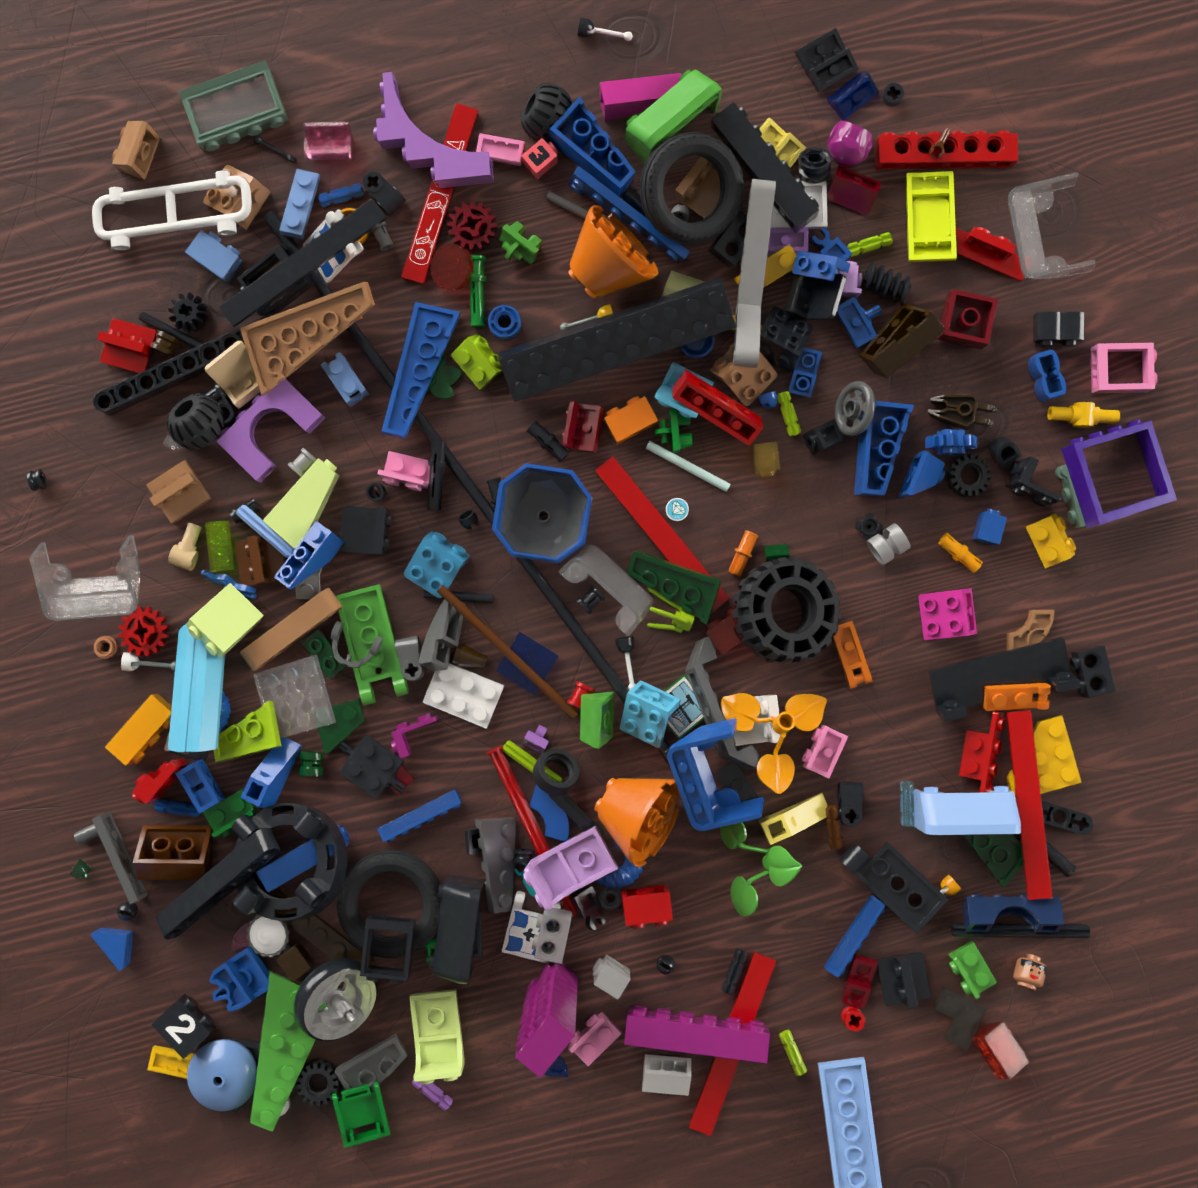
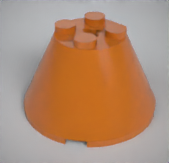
(609, 256)
(639, 814)

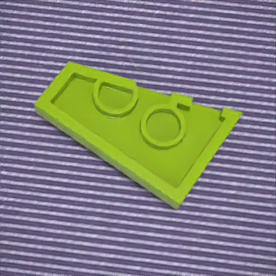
(249, 736)

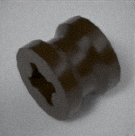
(164, 343)

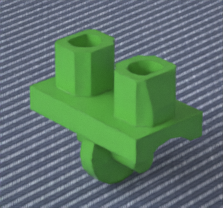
(517, 245)

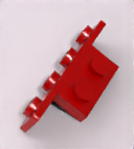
(989, 251)
(981, 753)

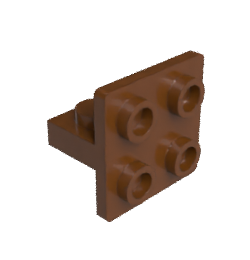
(257, 561)

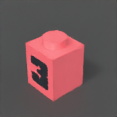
(540, 158)

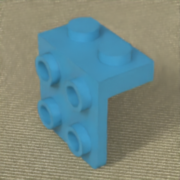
(435, 563)

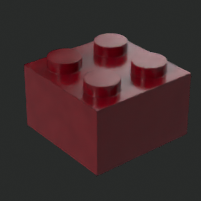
(968, 319)

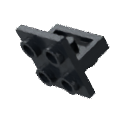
(903, 979)

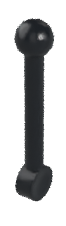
(258, 140)

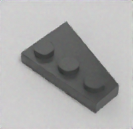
(372, 1064)

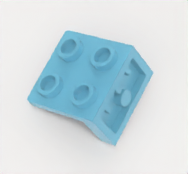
(647, 713)

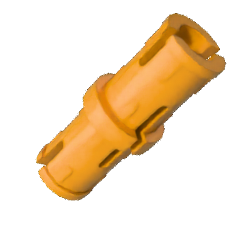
(960, 552)

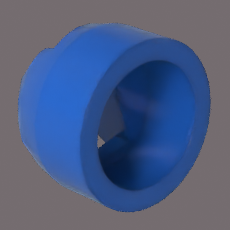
(768, 399)

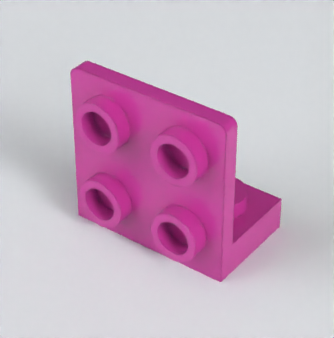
(947, 614)

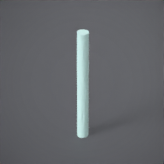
(688, 466)

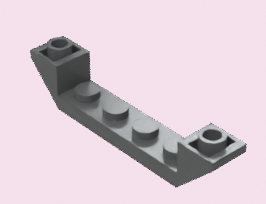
(703, 652)

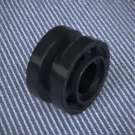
(814, 165)

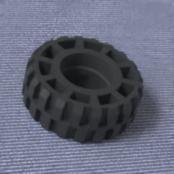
(818, 606)

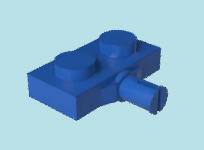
(857, 321)

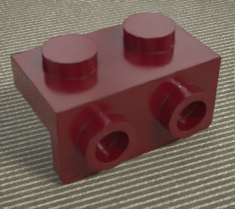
(582, 427)

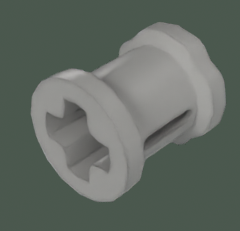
(302, 462)

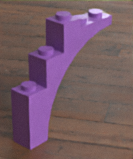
(448, 165)

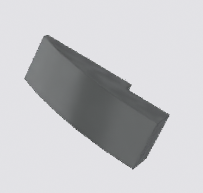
(441, 637)

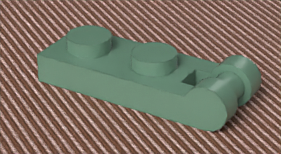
(1068, 493)

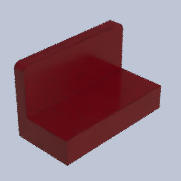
(853, 190)

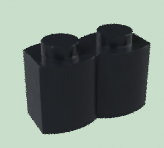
(1058, 328)

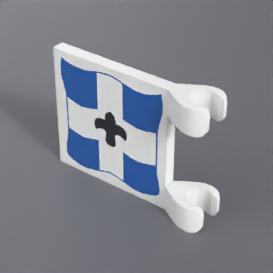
(337, 263)
(522, 930)

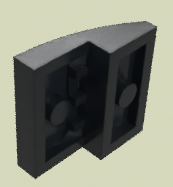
(826, 60)

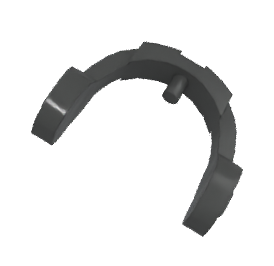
(335, 635)

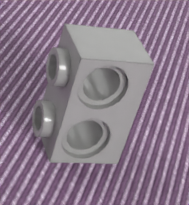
(554, 934)
(611, 976)

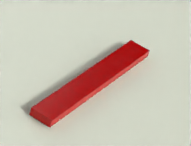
(651, 520)
(1029, 805)
(723, 1069)

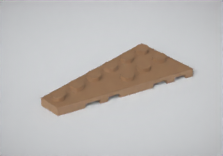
(292, 337)

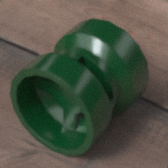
(311, 763)

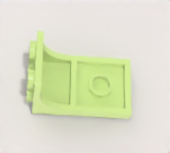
(437, 1036)

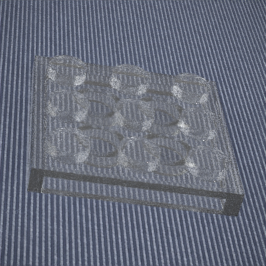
(297, 695)

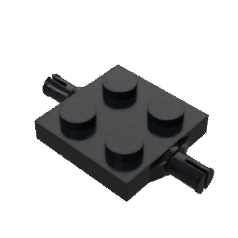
(372, 767)

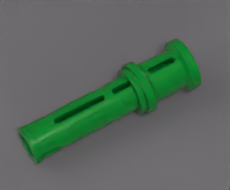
(477, 291)

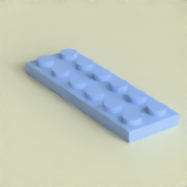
(849, 1123)

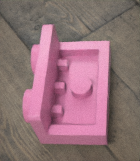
(824, 750)

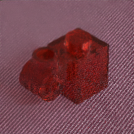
(723, 633)

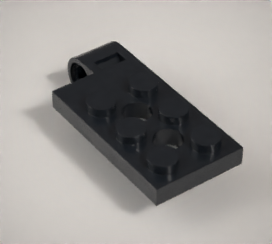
(877, 876)

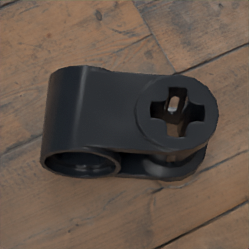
(385, 195)
(222, 398)
(850, 798)

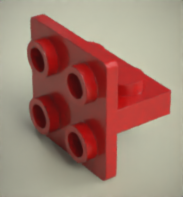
(127, 345)

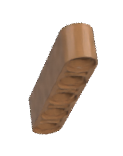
(291, 629)

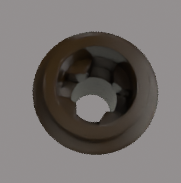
(468, 657)

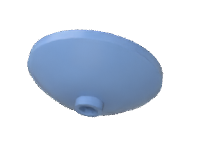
(229, 1062)

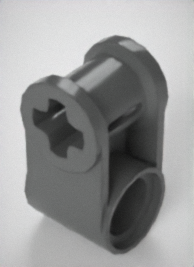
(408, 653)

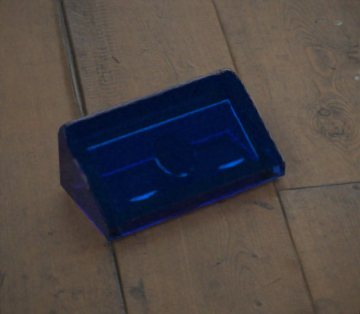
(853, 95)

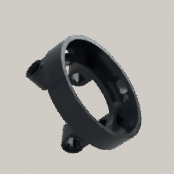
(313, 893)

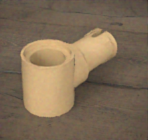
(185, 554)

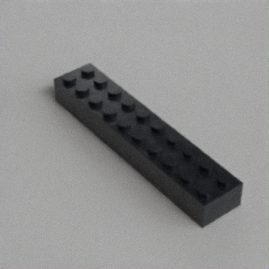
(617, 339)

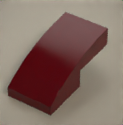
(859, 981)

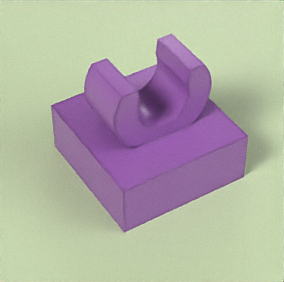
(535, 740)

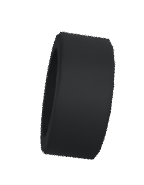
(563, 758)

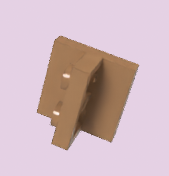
(178, 492)

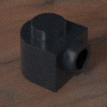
(1004, 451)

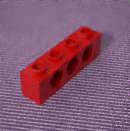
(717, 407)

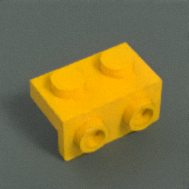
(1051, 540)

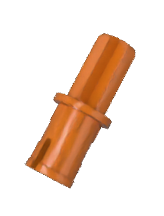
(743, 553)

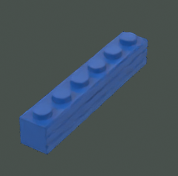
(419, 815)
(854, 936)

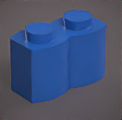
(1045, 371)

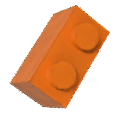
(630, 420)

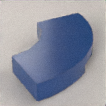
(554, 817)

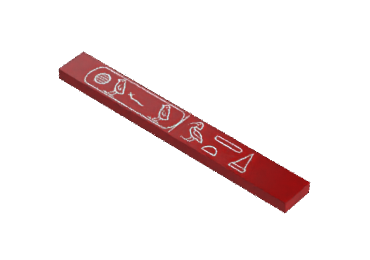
(437, 201)

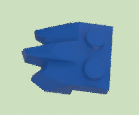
(240, 979)

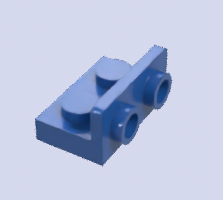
(819, 265)

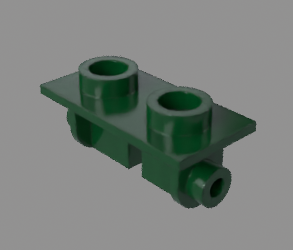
(319, 645)

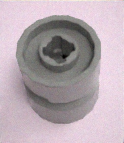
(890, 543)

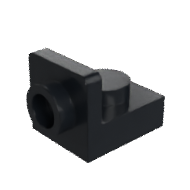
(823, 437)

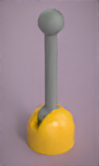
(603, 311)

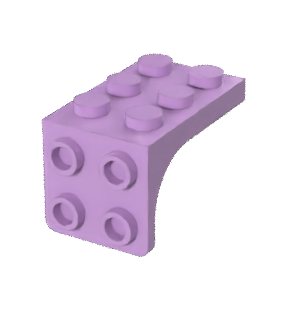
(569, 867)

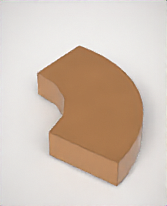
(1033, 630)

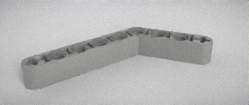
(753, 273)

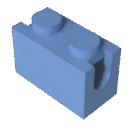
(214, 256)
(345, 379)

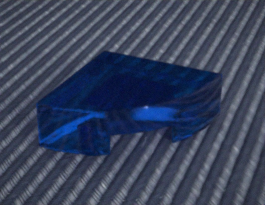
(558, 1068)

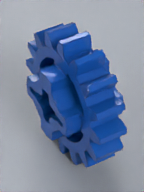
(951, 442)

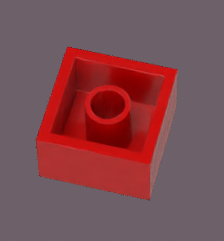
(647, 906)

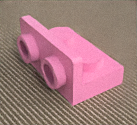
(594, 1038)

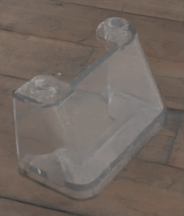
(614, 580)

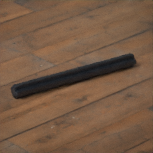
(1023, 931)

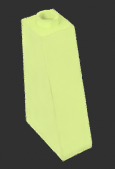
(303, 503)

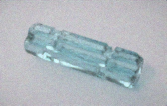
(907, 803)

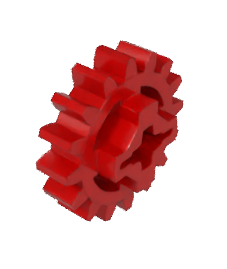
(145, 640)

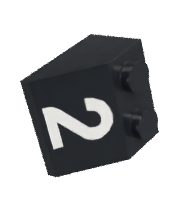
(184, 1025)

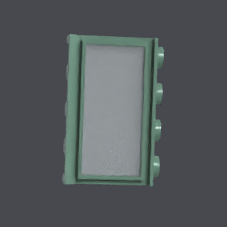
(233, 106)

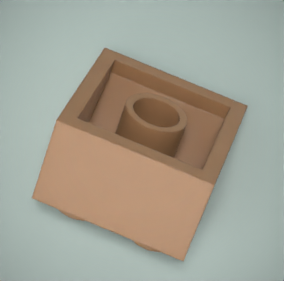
(136, 149)

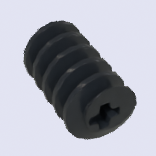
(887, 282)

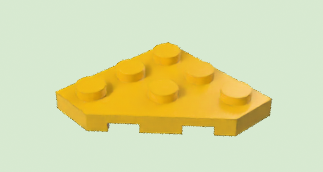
(1054, 756)

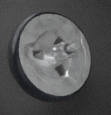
(345, 1007)

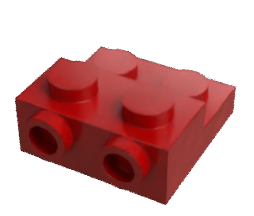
(154, 784)

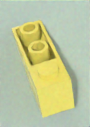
(793, 819)

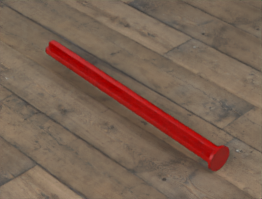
(524, 811)

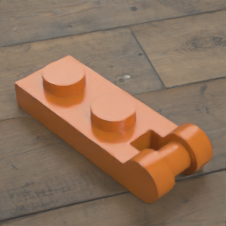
(851, 655)
(1016, 696)

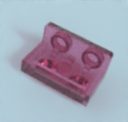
(327, 140)

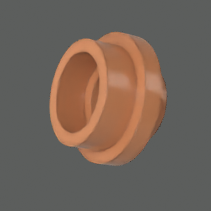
(98, 647)

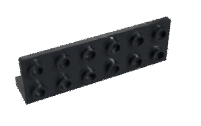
(964, 683)

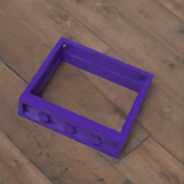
(1084, 485)

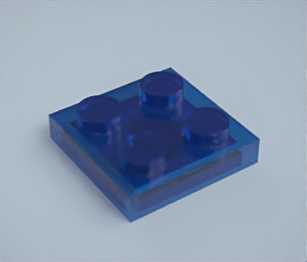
(534, 655)

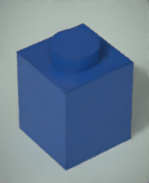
(989, 527)

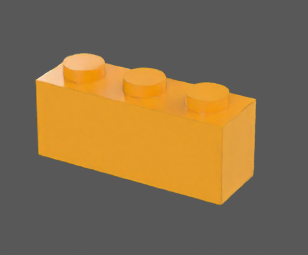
(141, 730)

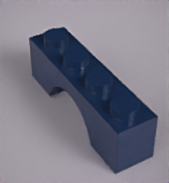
(1041, 914)

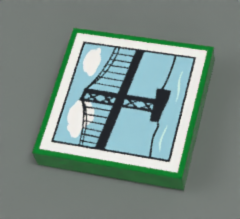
(688, 712)

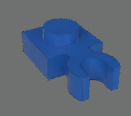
(831, 248)

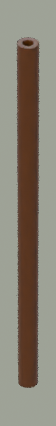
(507, 652)

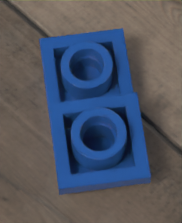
(805, 372)

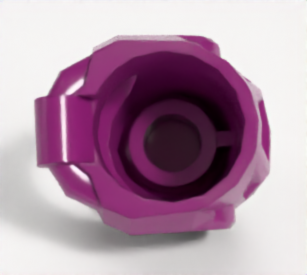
(849, 144)

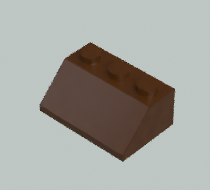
(173, 852)

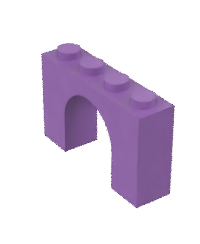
(240, 439)

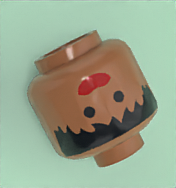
(1030, 972)

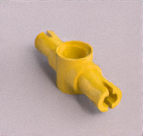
(1083, 415)

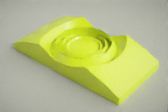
(930, 216)

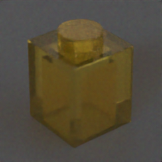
(766, 459)

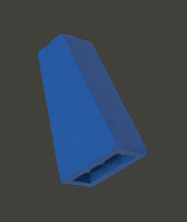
(293, 863)

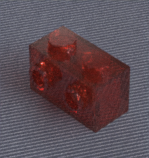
(1000, 1050)

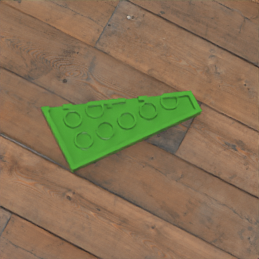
(281, 1052)

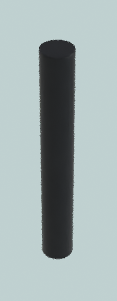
(164, 327)
(465, 596)

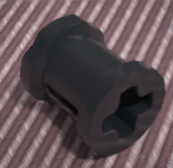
(591, 599)

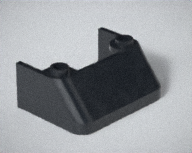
(456, 928)

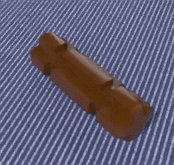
(834, 827)

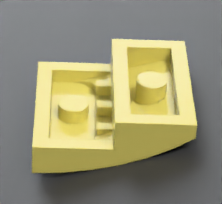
(786, 145)

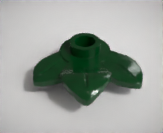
(443, 379)

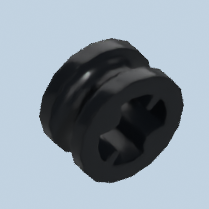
(888, 100)
(36, 480)
(523, 855)

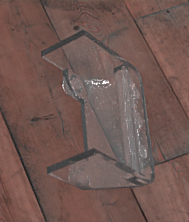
(1024, 205)
(87, 597)

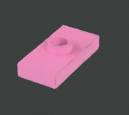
(501, 149)

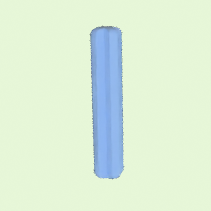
(264, 530)

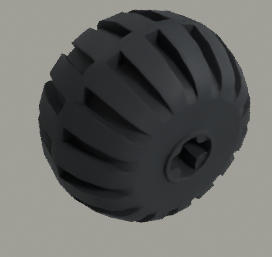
(543, 109)
(195, 421)

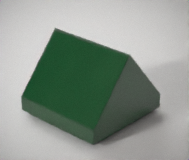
(777, 551)

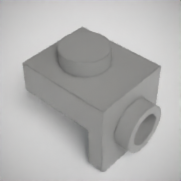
(309, 587)

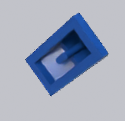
(115, 944)

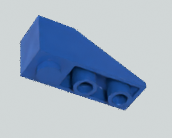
(310, 555)
(270, 776)

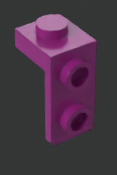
(400, 743)

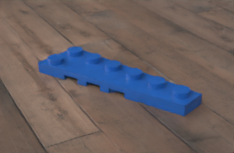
(584, 183)
(422, 351)

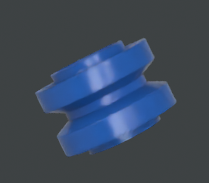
(499, 313)

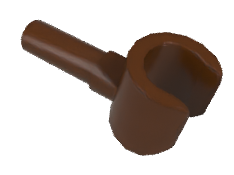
(940, 143)

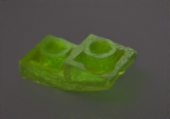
(219, 546)

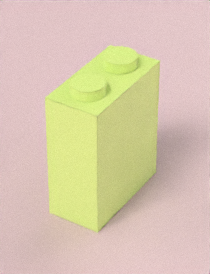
(224, 621)

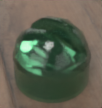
(80, 870)

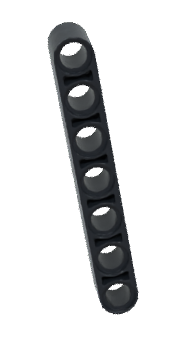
(218, 883)

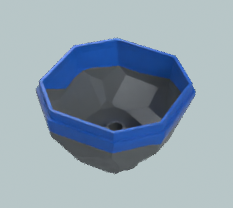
(539, 490)

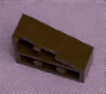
(901, 339)

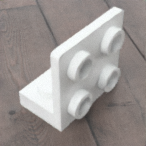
(761, 731)

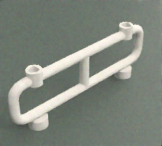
(225, 223)

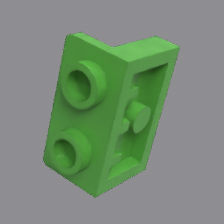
(972, 969)

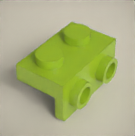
(477, 360)

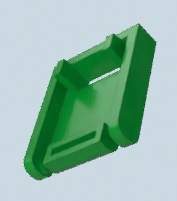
(359, 1108)

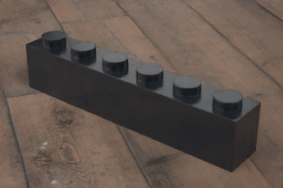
(761, 163)

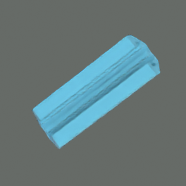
(195, 696)

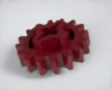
(480, 223)

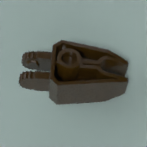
(961, 411)

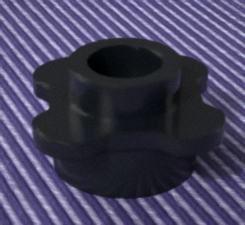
(862, 526)

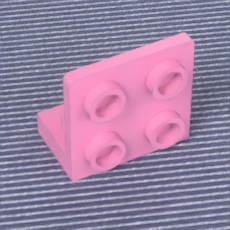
(407, 470)

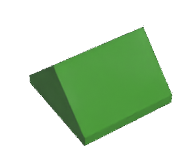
(597, 718)

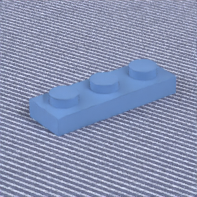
(299, 204)

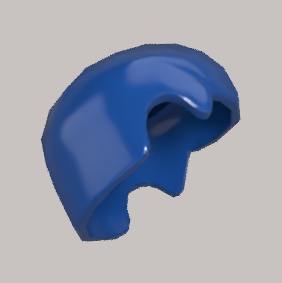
(699, 348)

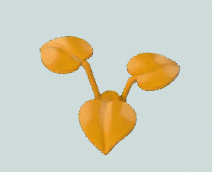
(802, 711)

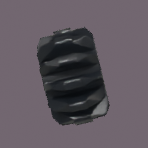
(180, 308)

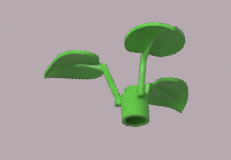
(777, 862)

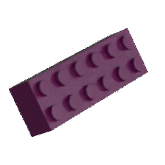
(697, 1034)

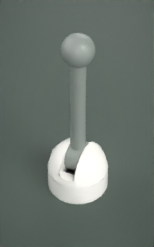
(131, 662)

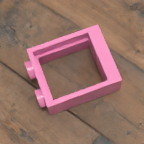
(1099, 368)

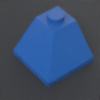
(922, 474)

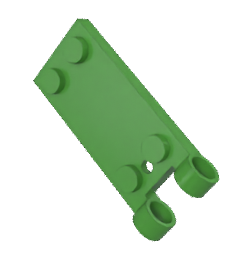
(364, 619)

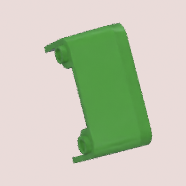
(672, 112)

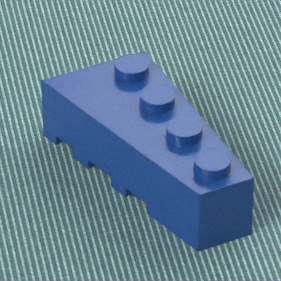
(591, 148)
(879, 448)

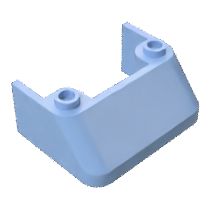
(966, 812)

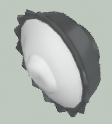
(267, 936)

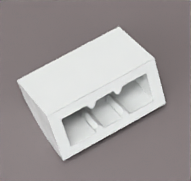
(666, 1075)

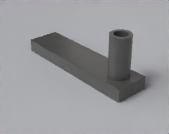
(107, 830)

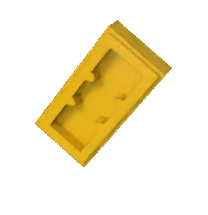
(168, 1062)

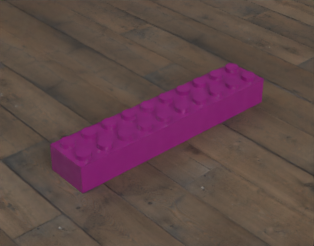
(547, 1017)

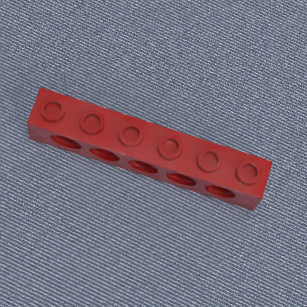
(889, 159)

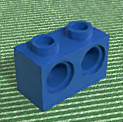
(200, 785)

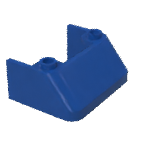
(703, 803)

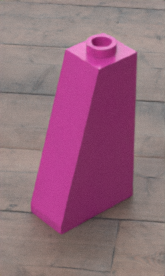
(633, 95)

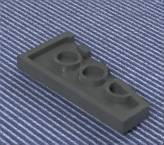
(498, 847)

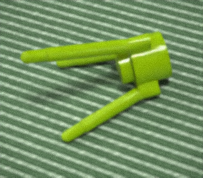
(681, 620)

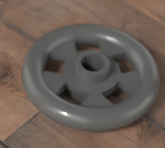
(853, 408)

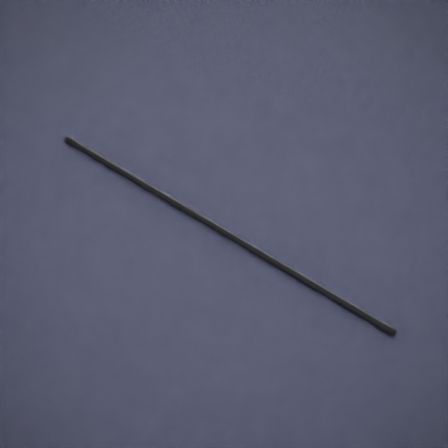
(274, 224)

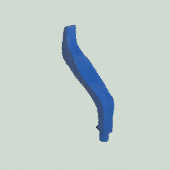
(223, 579)

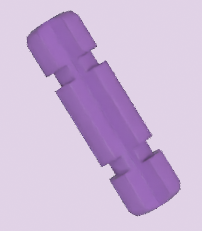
(434, 1094)

